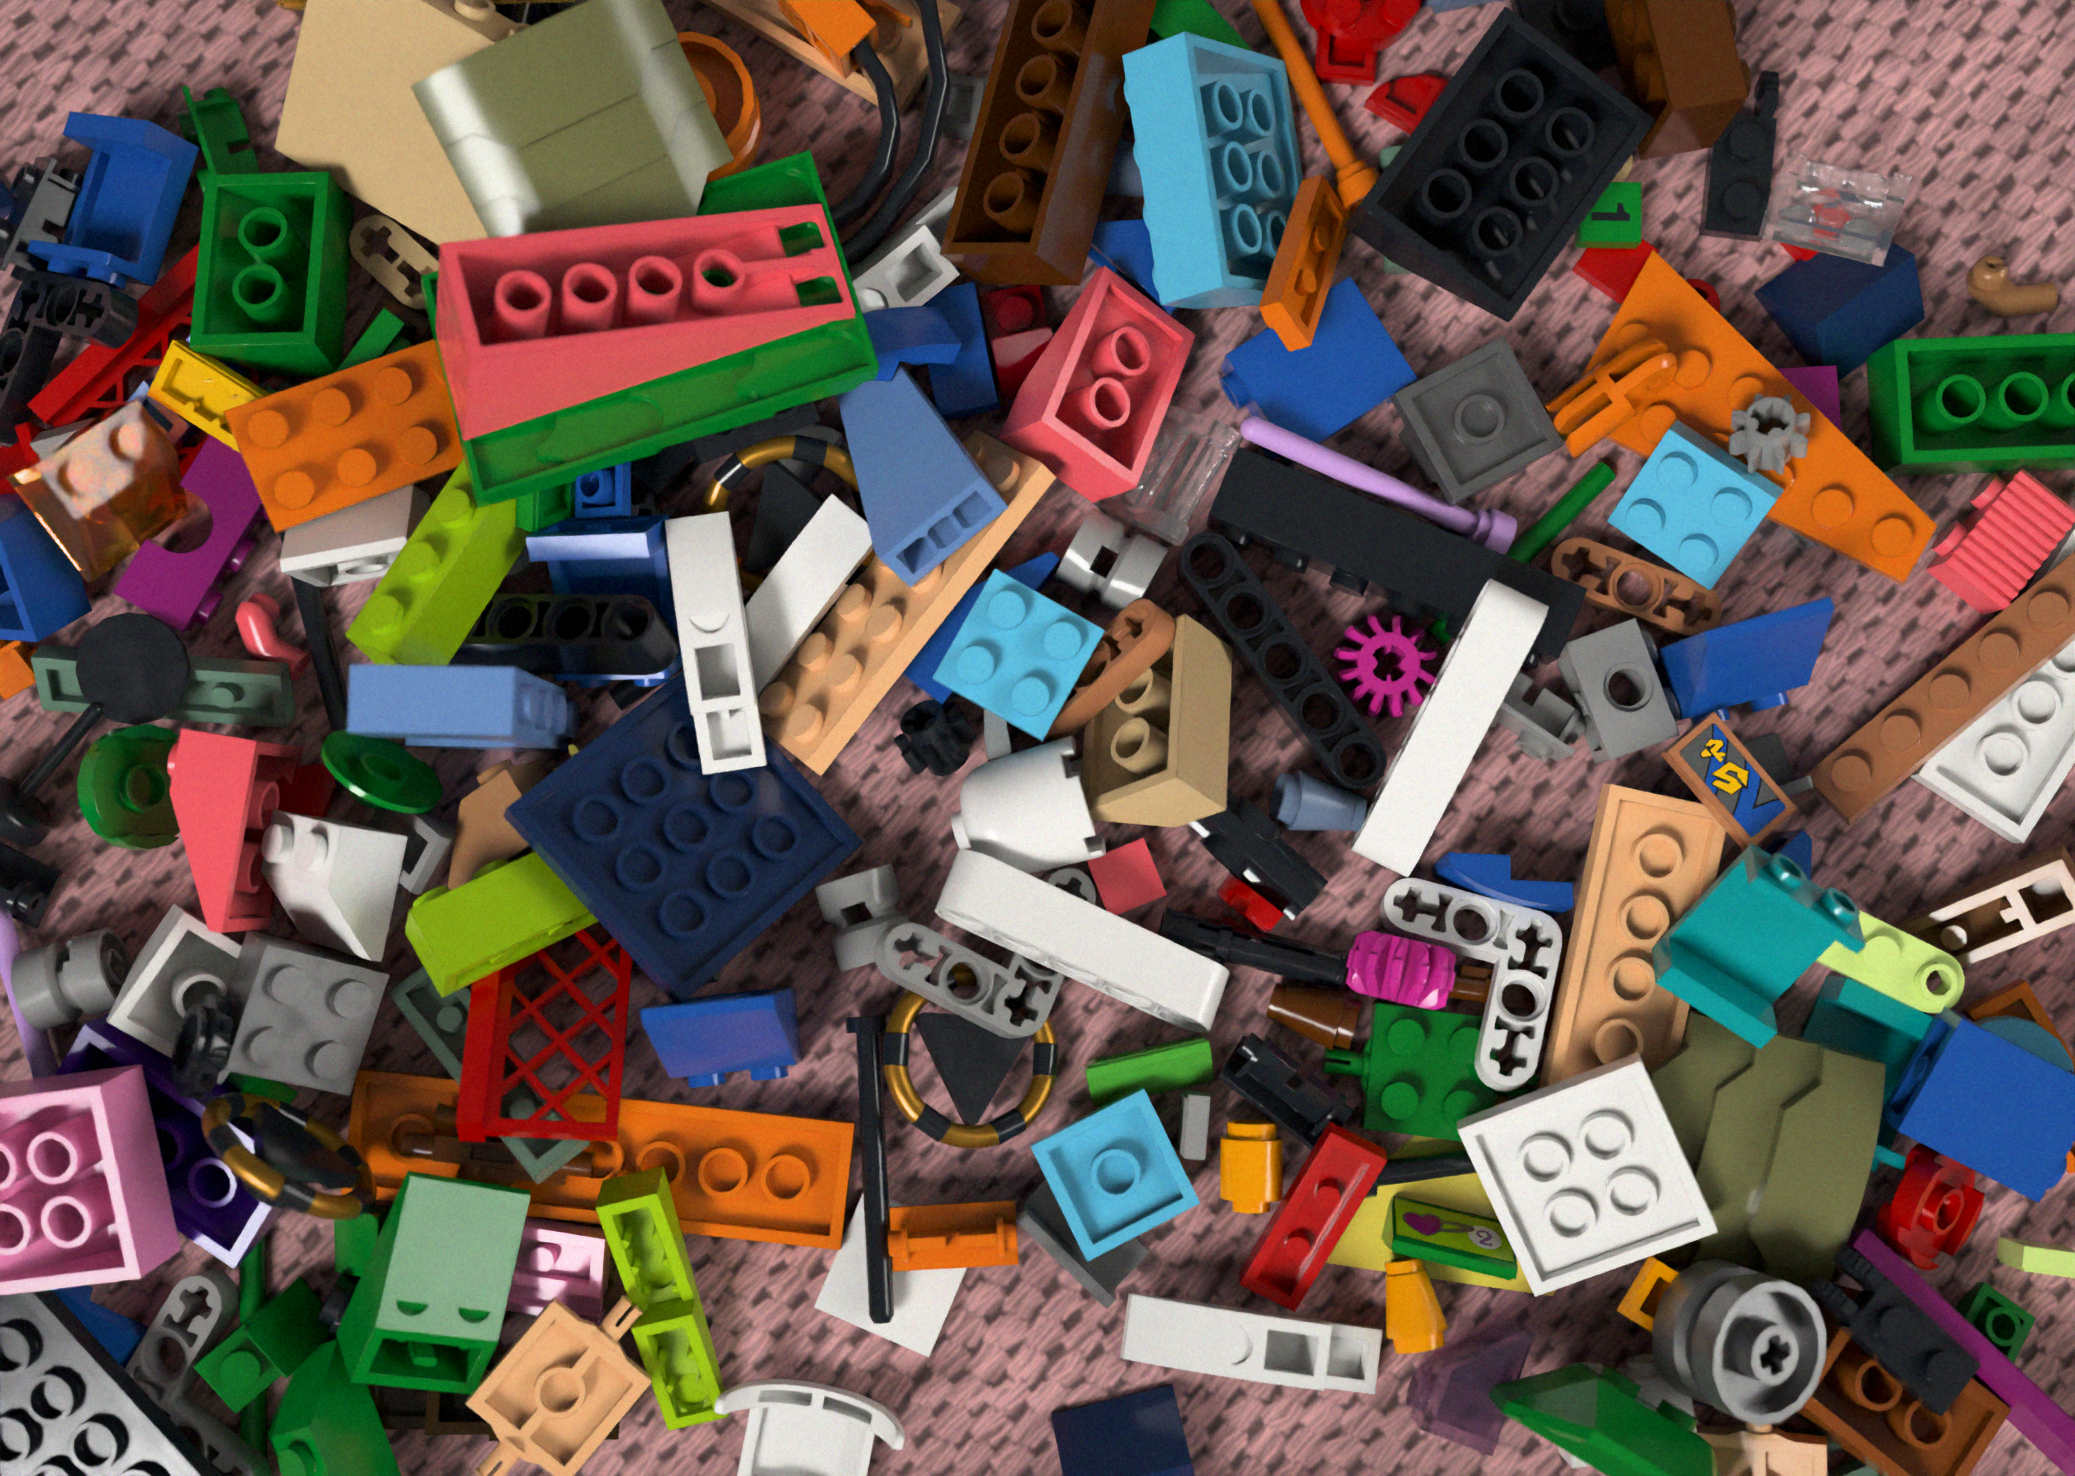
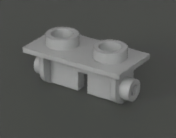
(1542, 724)

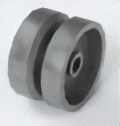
(1739, 1341)

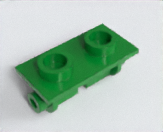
(214, 127)

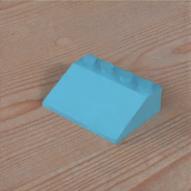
(1212, 166)

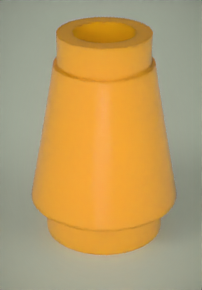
(1412, 1307)

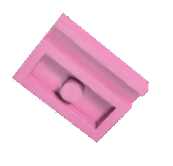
(561, 1263)

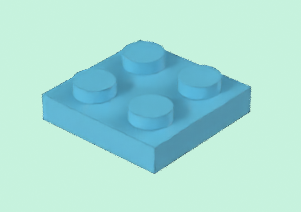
(1694, 505)
(1018, 655)
(1114, 1173)

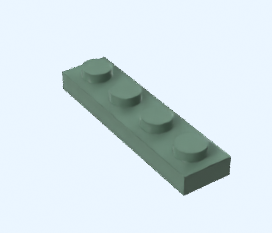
(217, 690)
(443, 1029)

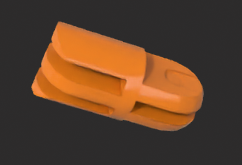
(1610, 394)

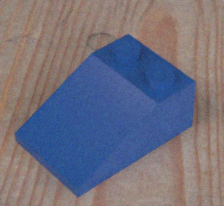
(37, 580)
(1745, 661)
(726, 1035)

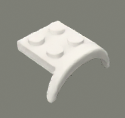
(808, 1428)

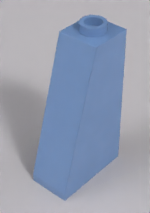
(913, 476)

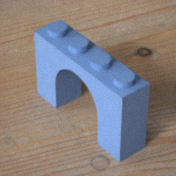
(461, 708)

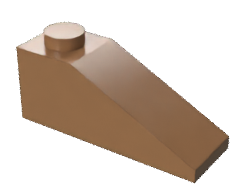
(2000, 909)

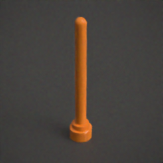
(1352, 176)

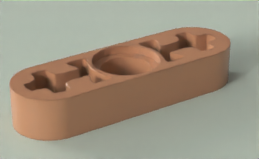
(1669, 619)
(1130, 647)

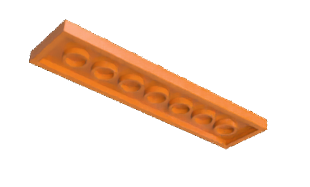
(725, 1166)

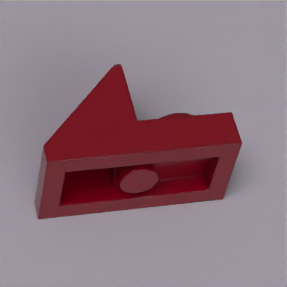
(1016, 335)

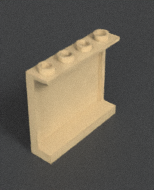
(356, 111)

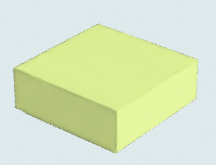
(2037, 1257)

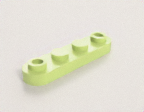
(1898, 966)

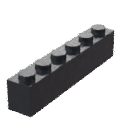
(1379, 550)

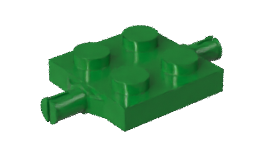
(1419, 1072)

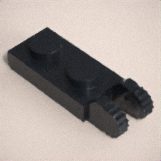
(1741, 169)
(1897, 1334)

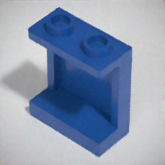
(124, 202)
(1321, 386)
(610, 558)
(1987, 1105)

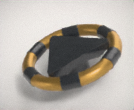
(784, 500)
(971, 1067)
(287, 1153)

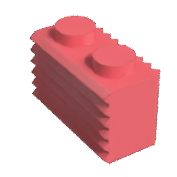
(2001, 540)

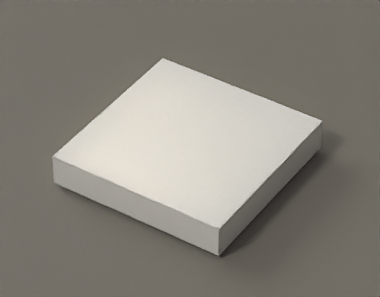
(919, 1296)

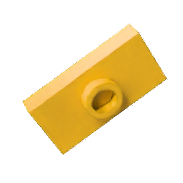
(202, 389)

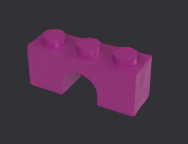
(184, 585)

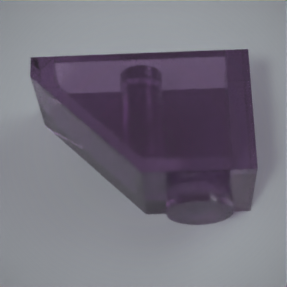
(1455, 1388)

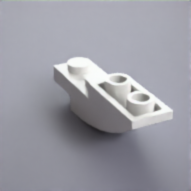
(909, 263)
(715, 642)
(1251, 1344)

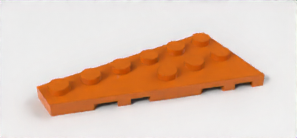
(1827, 496)

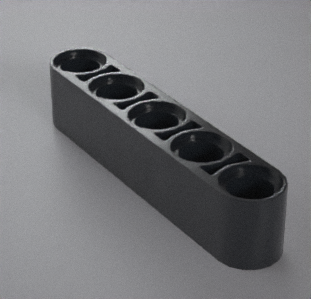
(570, 635)
(1309, 675)

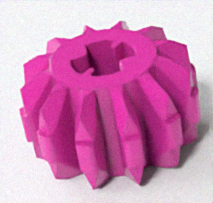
(1405, 668)
(1401, 970)

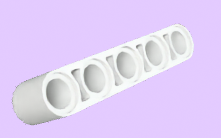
(1449, 726)
(1082, 941)

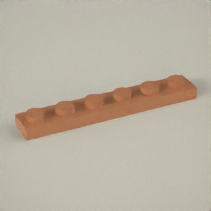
(1950, 696)

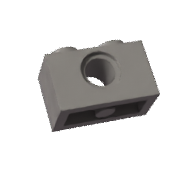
(1611, 727)

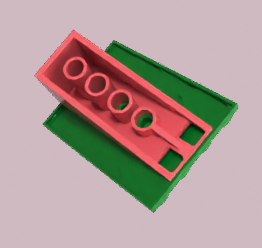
(644, 332)

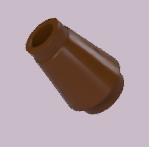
(1316, 1013)

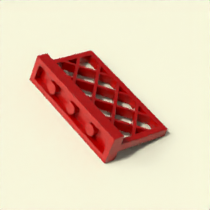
(102, 370)
(488, 1049)

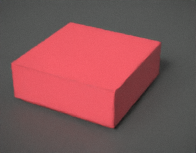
(1126, 877)

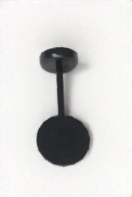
(128, 672)

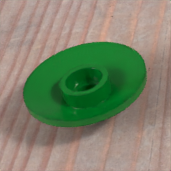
(381, 773)

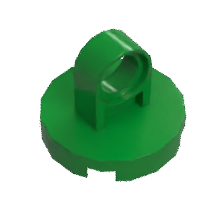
(127, 787)

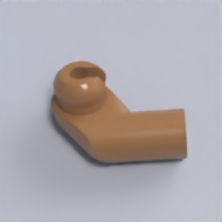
(2004, 299)

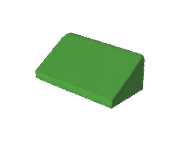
(1154, 1068)

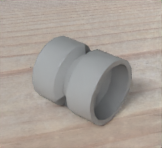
(1129, 576)
(839, 903)
(61, 982)

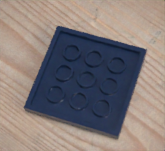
(676, 857)

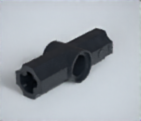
(1252, 849)

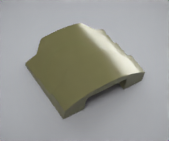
(577, 122)
(1774, 1143)

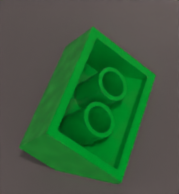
(273, 272)

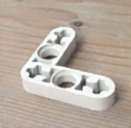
(1498, 947)

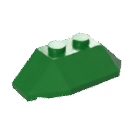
(328, 1422)
(1607, 1422)

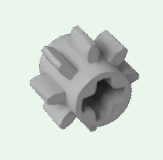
(1769, 433)

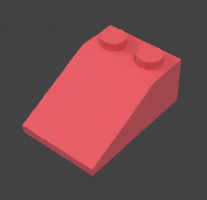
(1100, 389)
(223, 807)

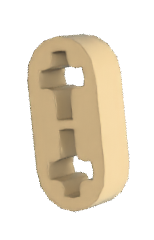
(392, 275)

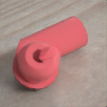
(260, 636)

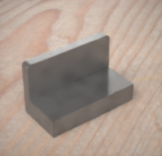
(1044, 1221)

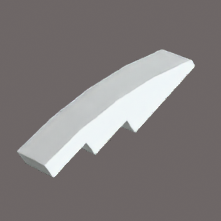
(803, 587)

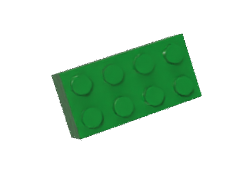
(1973, 404)

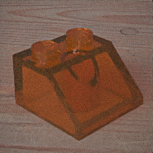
(105, 488)

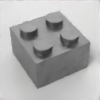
(301, 1012)

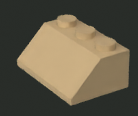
(1165, 739)

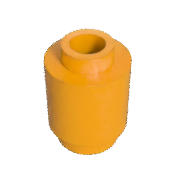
(1251, 1165)

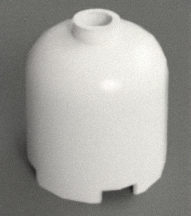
(1028, 810)

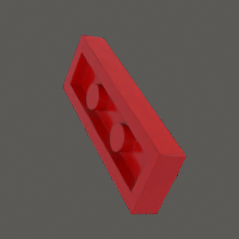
(1312, 1216)

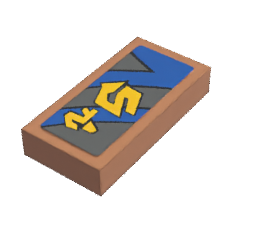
(1728, 781)

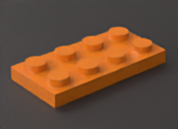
(348, 436)

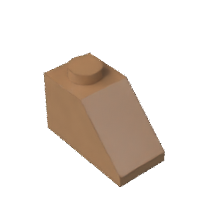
(481, 829)

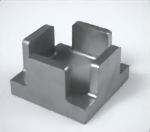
(1474, 423)

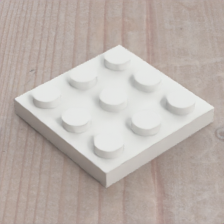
(1586, 1175)

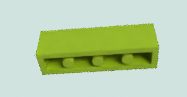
(440, 579)
(492, 921)

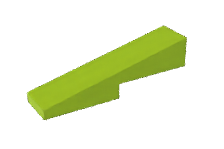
(658, 1277)

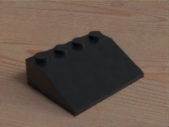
(1501, 169)

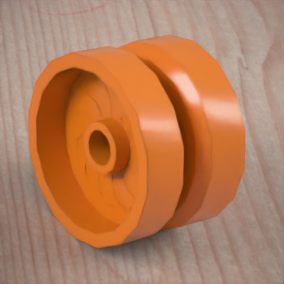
(729, 97)

